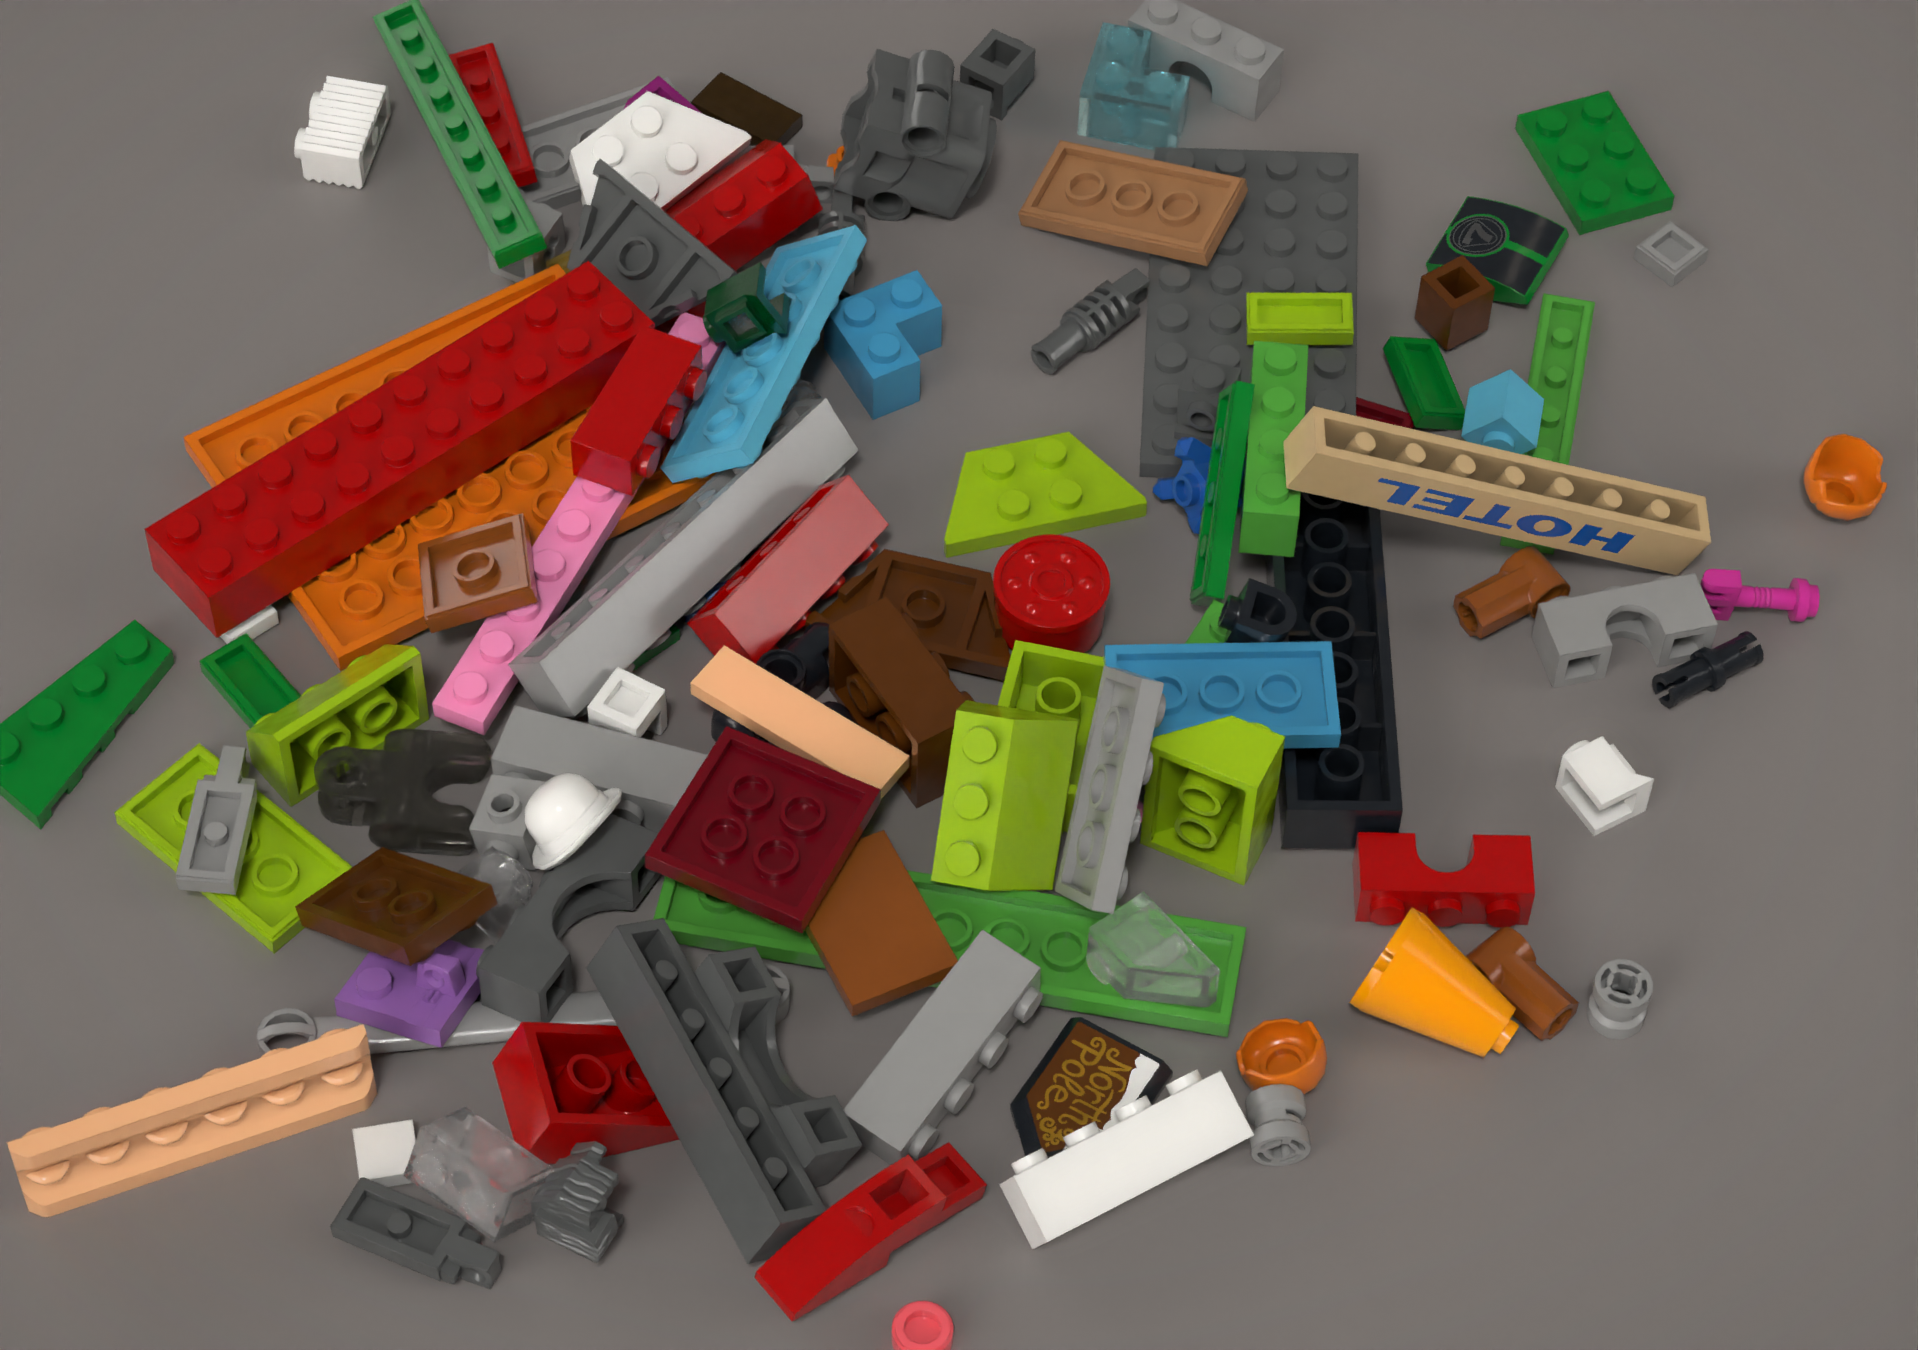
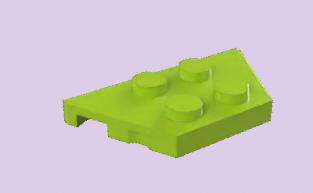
(1035, 490)

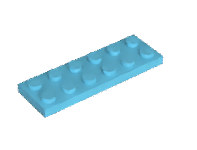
(751, 386)

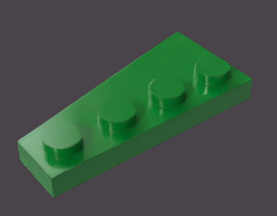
(74, 718)

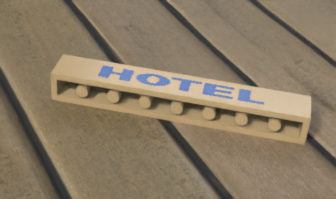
(1495, 491)

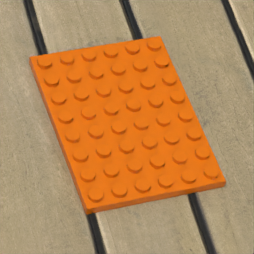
(378, 589)

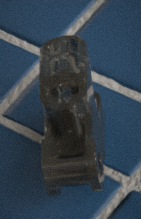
(396, 786)

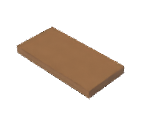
(1133, 202)

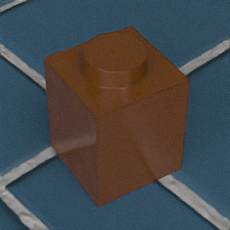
(1454, 302)

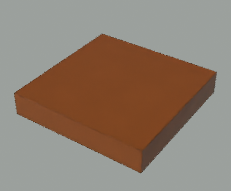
(477, 573)

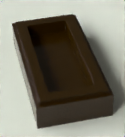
(748, 110)

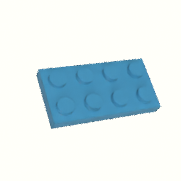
(1260, 682)

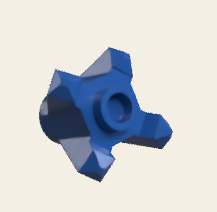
(1190, 483)

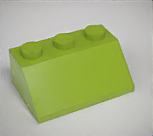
(349, 709)
(1213, 795)
(1004, 798)

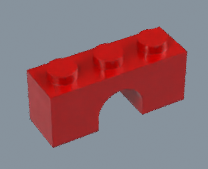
(1490, 890)

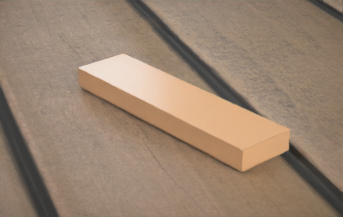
(796, 720)

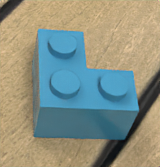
(879, 338)

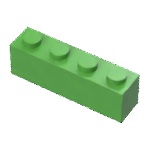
(1278, 406)

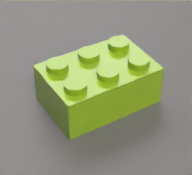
(1055, 684)

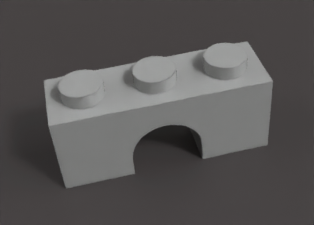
(1238, 64)
(1662, 614)

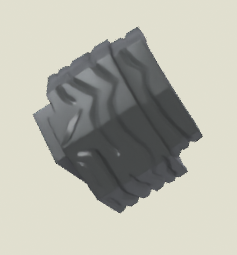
(574, 1200)

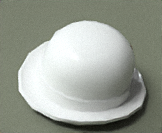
(565, 816)

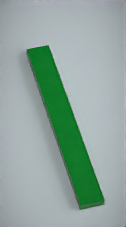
(459, 134)

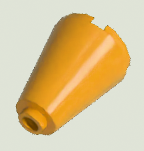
(1435, 991)

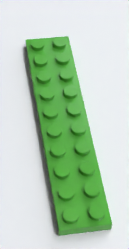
(1035, 924)

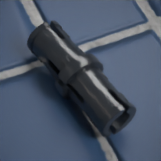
(1707, 669)

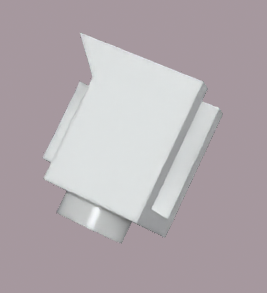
(1601, 785)

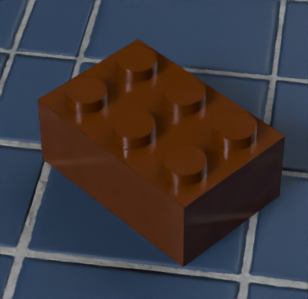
(896, 691)

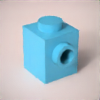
(1503, 414)

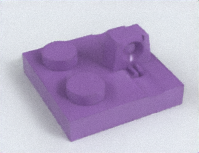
(413, 1000)

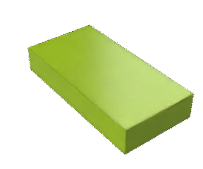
(1300, 318)

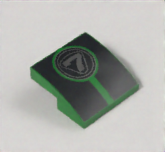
(1504, 244)

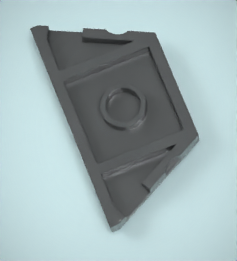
(644, 249)

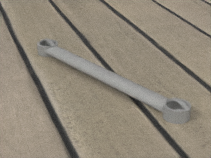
(476, 1027)

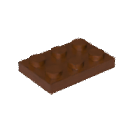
(397, 906)

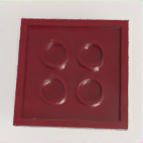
(763, 829)

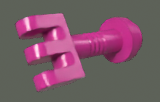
(1725, 591)

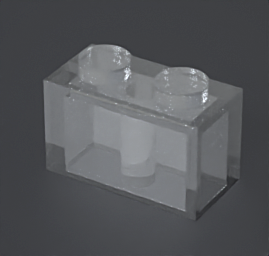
(477, 1172)

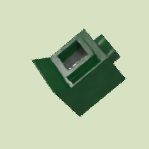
(742, 313)

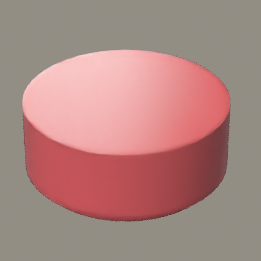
(922, 1327)

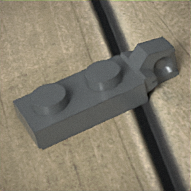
(414, 1235)

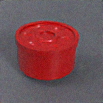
(1051, 593)

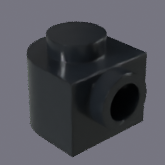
(1257, 614)

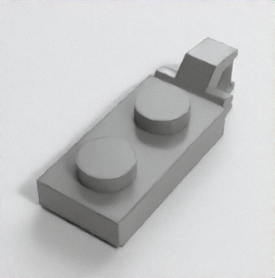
(218, 827)

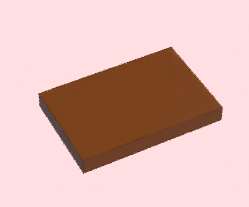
(877, 930)

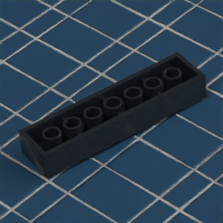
(1342, 600)

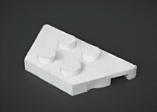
(658, 149)

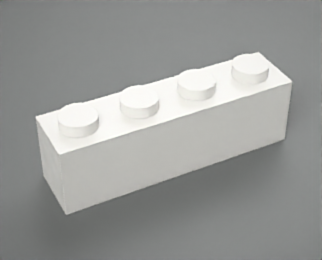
(1125, 1159)

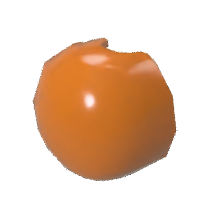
(1844, 477)
(1282, 1054)

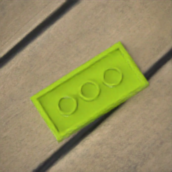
(280, 859)

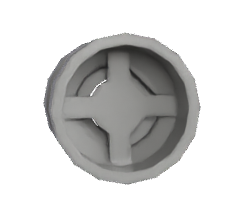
(1619, 999)
(1278, 1127)

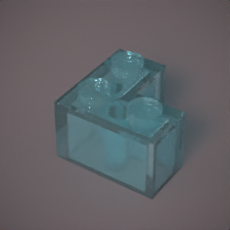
(1125, 98)

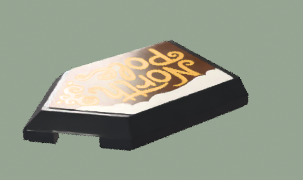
(1081, 1082)

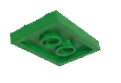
(1594, 162)

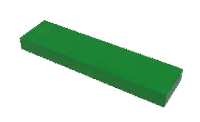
(1222, 494)

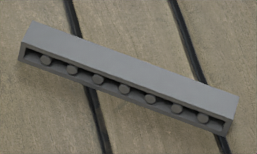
(682, 561)

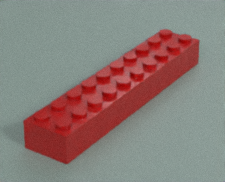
(394, 450)

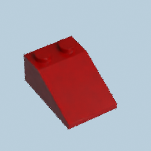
(577, 1087)

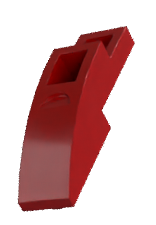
(866, 1226)

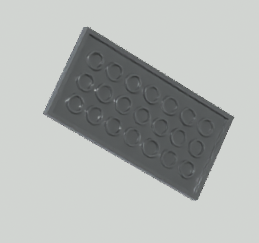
(1287, 237)

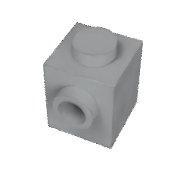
(502, 818)

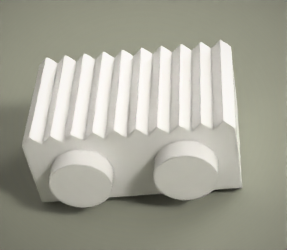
(343, 131)

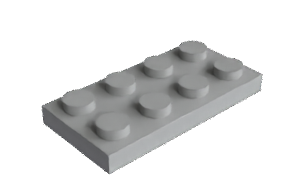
(1109, 789)

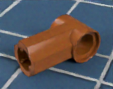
(1510, 594)
(1512, 968)

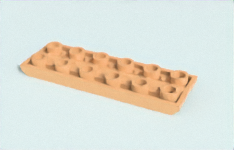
(194, 1122)

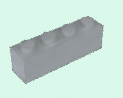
(645, 770)
(944, 1050)

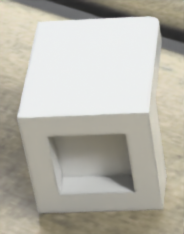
(629, 705)

